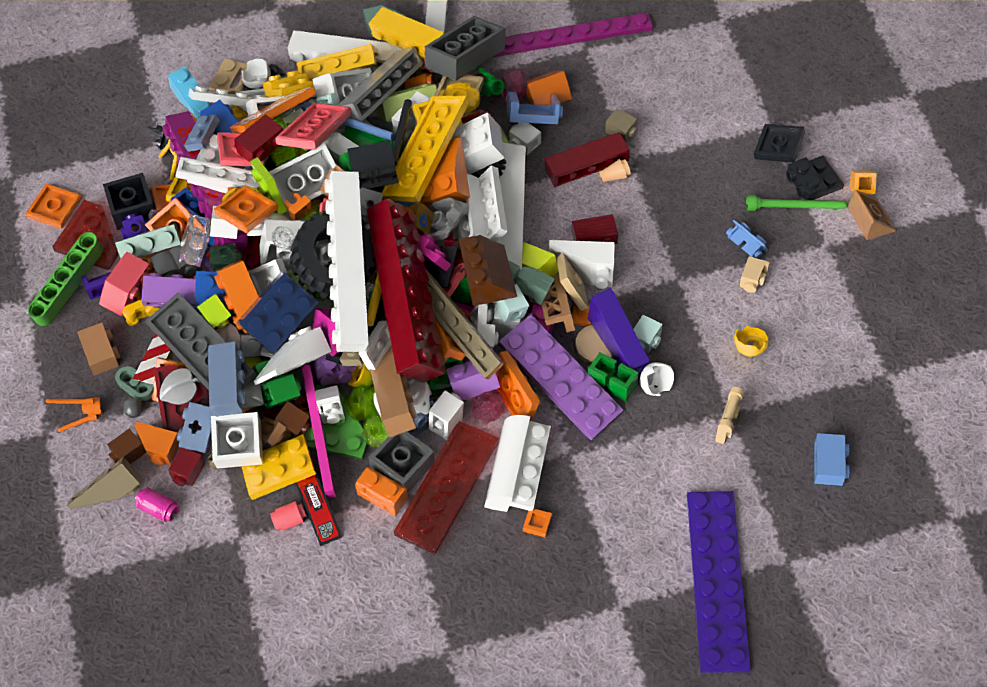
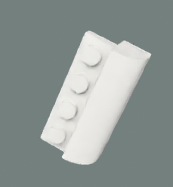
(485, 207)
(517, 464)

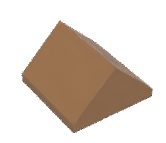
(869, 215)

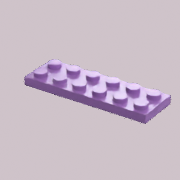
(560, 377)

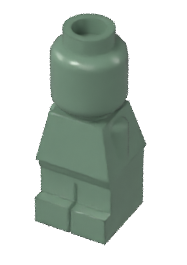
(531, 281)

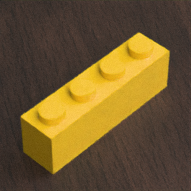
(402, 31)

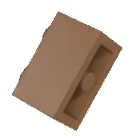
(98, 348)

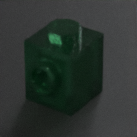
(224, 255)

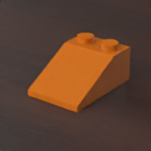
(449, 177)

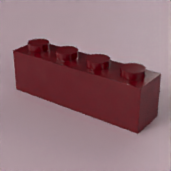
(586, 159)

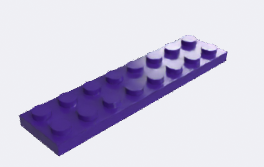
(717, 582)

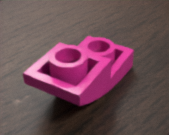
(433, 252)

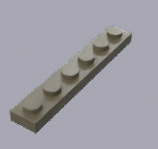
(463, 331)

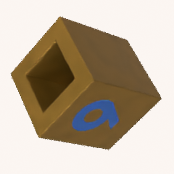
(424, 217)

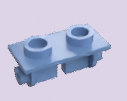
(741, 233)

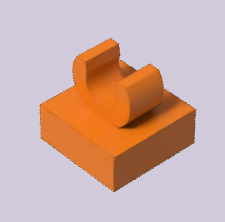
(299, 208)

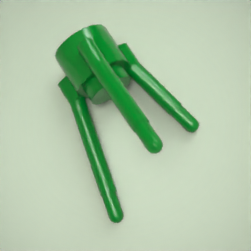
(492, 85)

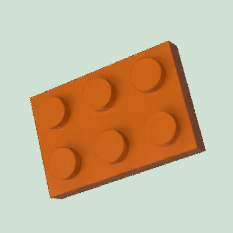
(515, 388)

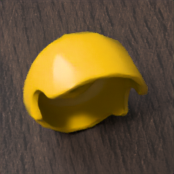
(751, 334)
(364, 377)

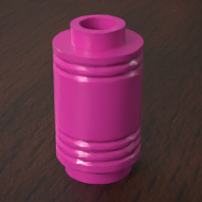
(156, 504)

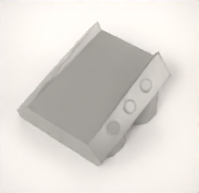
(446, 217)

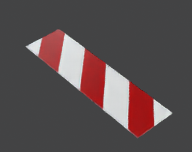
(145, 370)

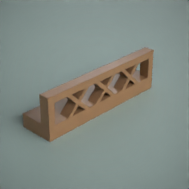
(564, 307)

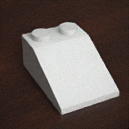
(340, 83)
(590, 260)
(299, 350)

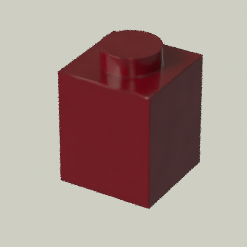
(186, 467)

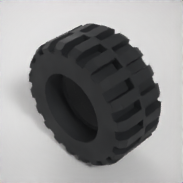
(306, 263)

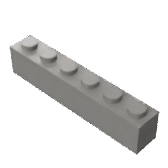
(382, 83)

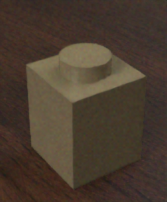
(623, 123)

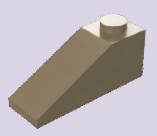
(110, 485)

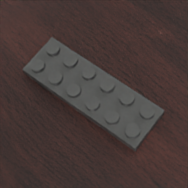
(189, 337)

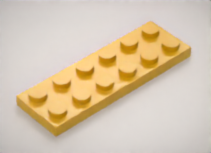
(426, 148)

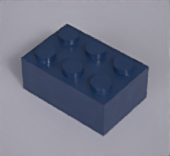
(277, 312)

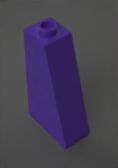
(616, 331)

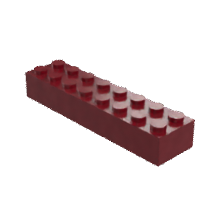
(405, 291)

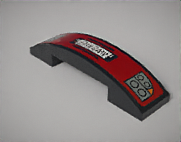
(318, 510)

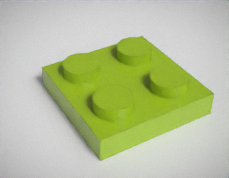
(267, 184)

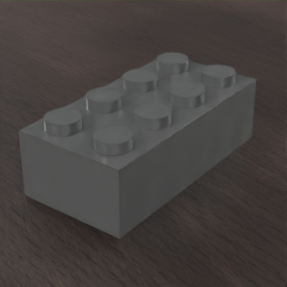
(464, 47)

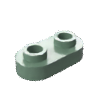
(133, 387)

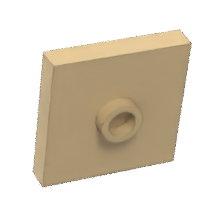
(572, 282)

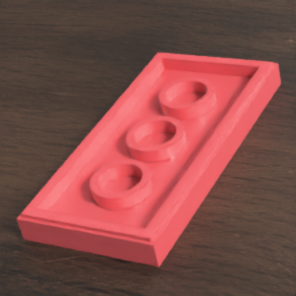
(313, 126)

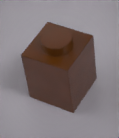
(293, 419)
(126, 446)

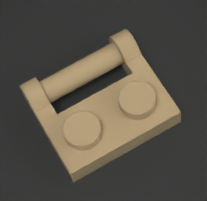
(227, 76)
(731, 412)

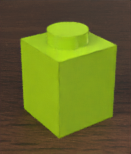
(214, 312)

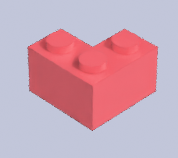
(123, 283)

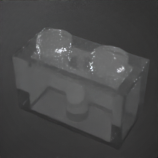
(195, 240)

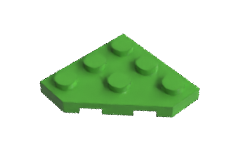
(341, 437)

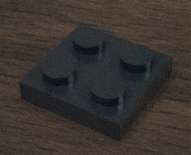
(779, 143)

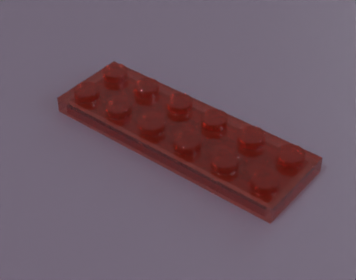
(446, 487)

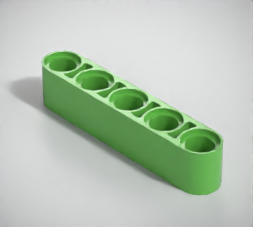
(62, 288)

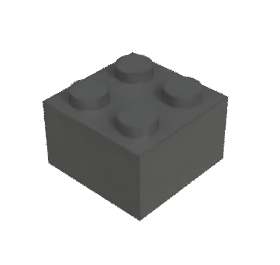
(402, 459)

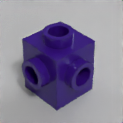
(133, 220)

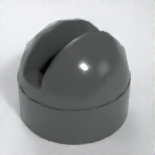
(132, 408)

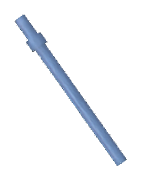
(359, 125)

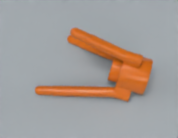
(90, 406)

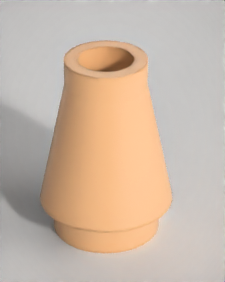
(615, 171)

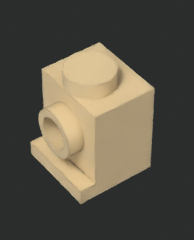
(754, 274)

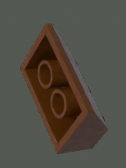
(486, 270)

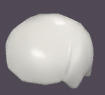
(256, 73)
(656, 374)

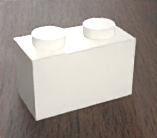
(445, 414)

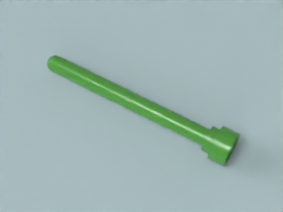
(756, 202)

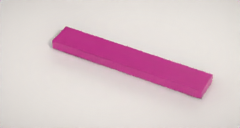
(318, 432)

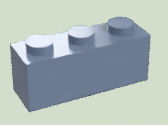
(226, 379)

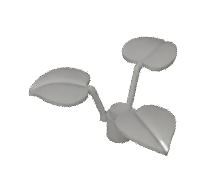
(180, 385)

